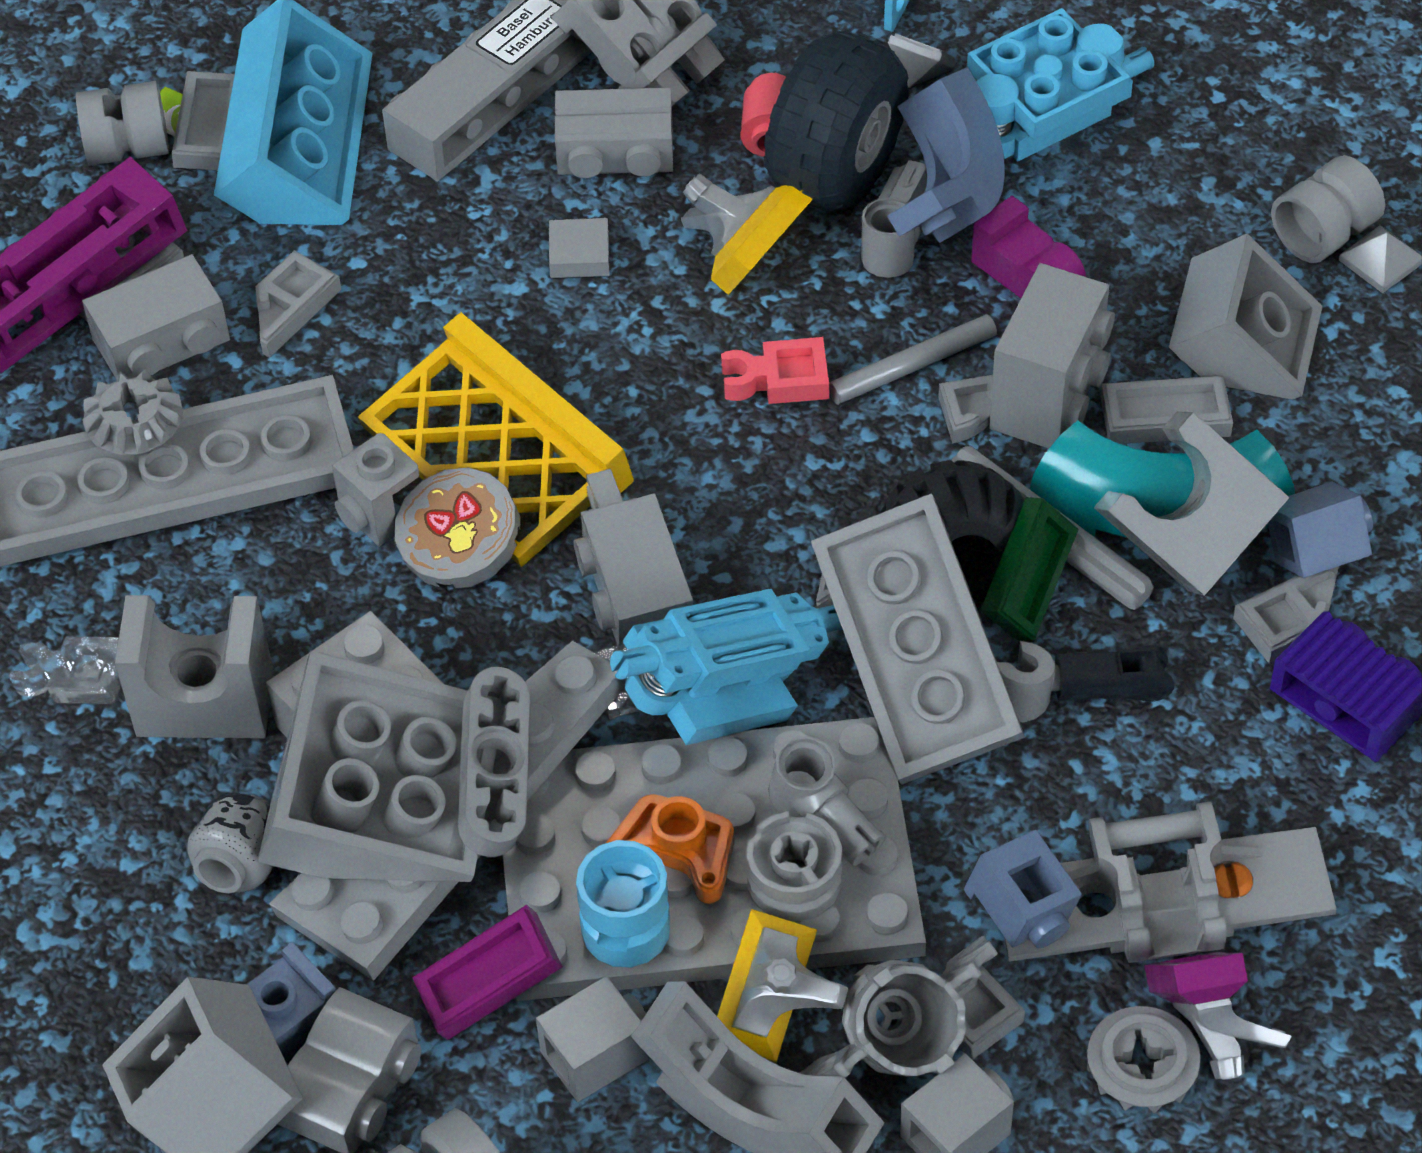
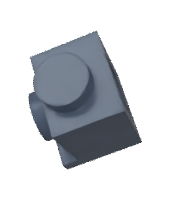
(1024, 891)
(291, 998)

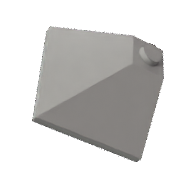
(372, 777)

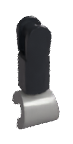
(1084, 676)

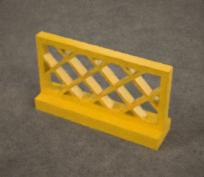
(522, 396)

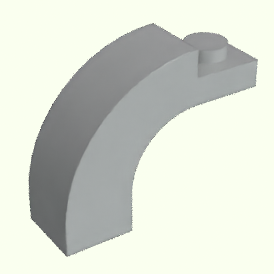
(745, 1093)

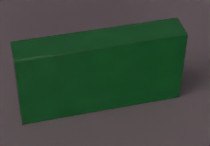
(1029, 569)

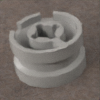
(782, 886)

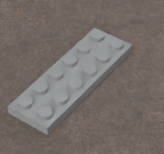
(216, 463)

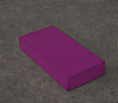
(487, 972)

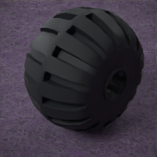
(976, 510)

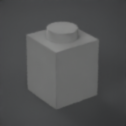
(591, 1038)
(958, 1111)

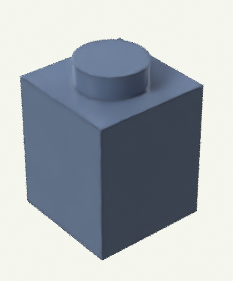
(1321, 530)

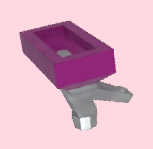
(1201, 992)

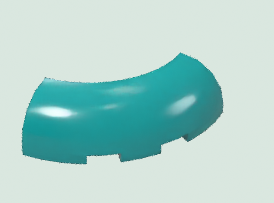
(1086, 466)

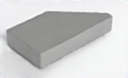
(291, 298)
(1285, 611)

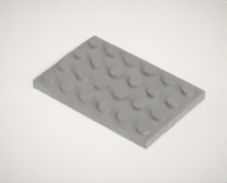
(730, 776)

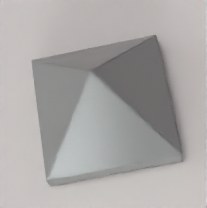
(920, 59)
(1381, 259)

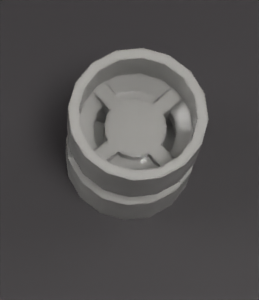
(122, 123)
(1328, 208)

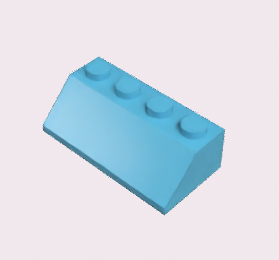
(294, 120)

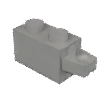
(629, 557)

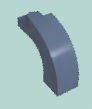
(959, 154)

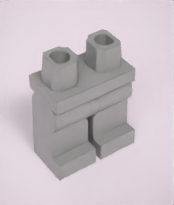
(643, 39)

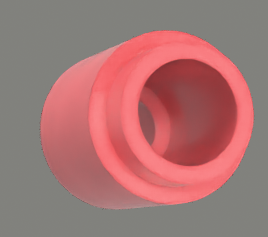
(757, 109)

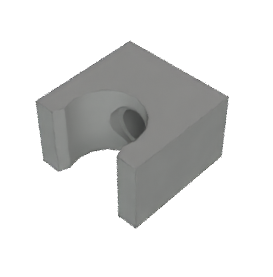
(1219, 518)
(165, 666)

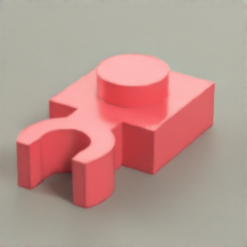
(787, 371)

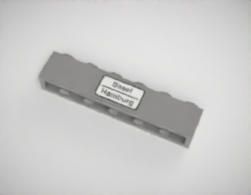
(481, 86)

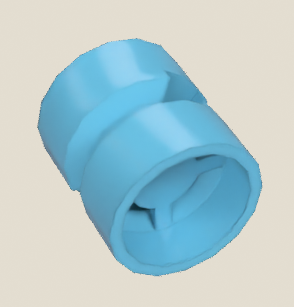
(623, 903)

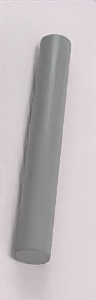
(912, 359)

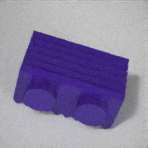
(1349, 685)

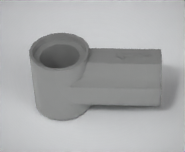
(881, 247)

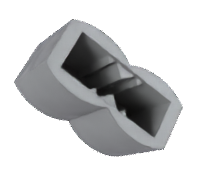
(348, 1070)

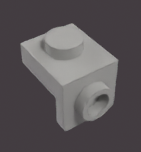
(366, 485)

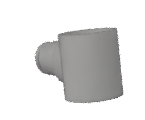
(823, 798)

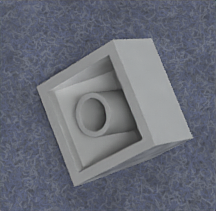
(1246, 320)

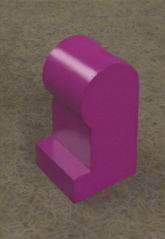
(1013, 246)

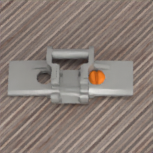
(1192, 908)

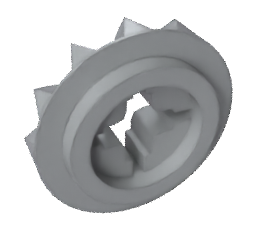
(157, 418)
(1162, 1038)

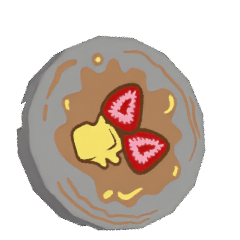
(457, 528)

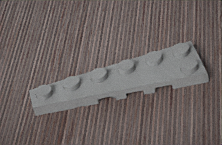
(373, 919)

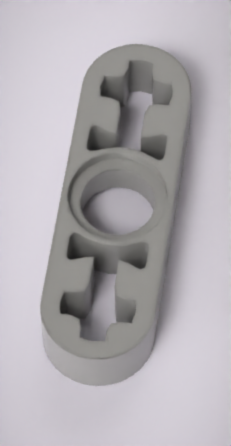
(477, 783)

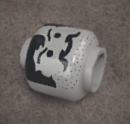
(228, 843)

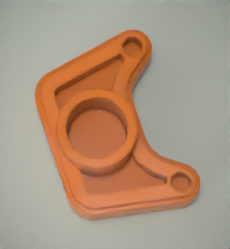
(684, 839)

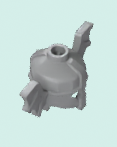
(927, 1014)

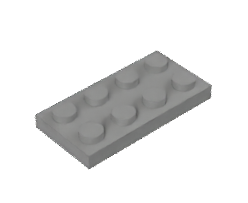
(917, 639)

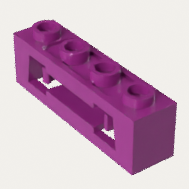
(76, 256)

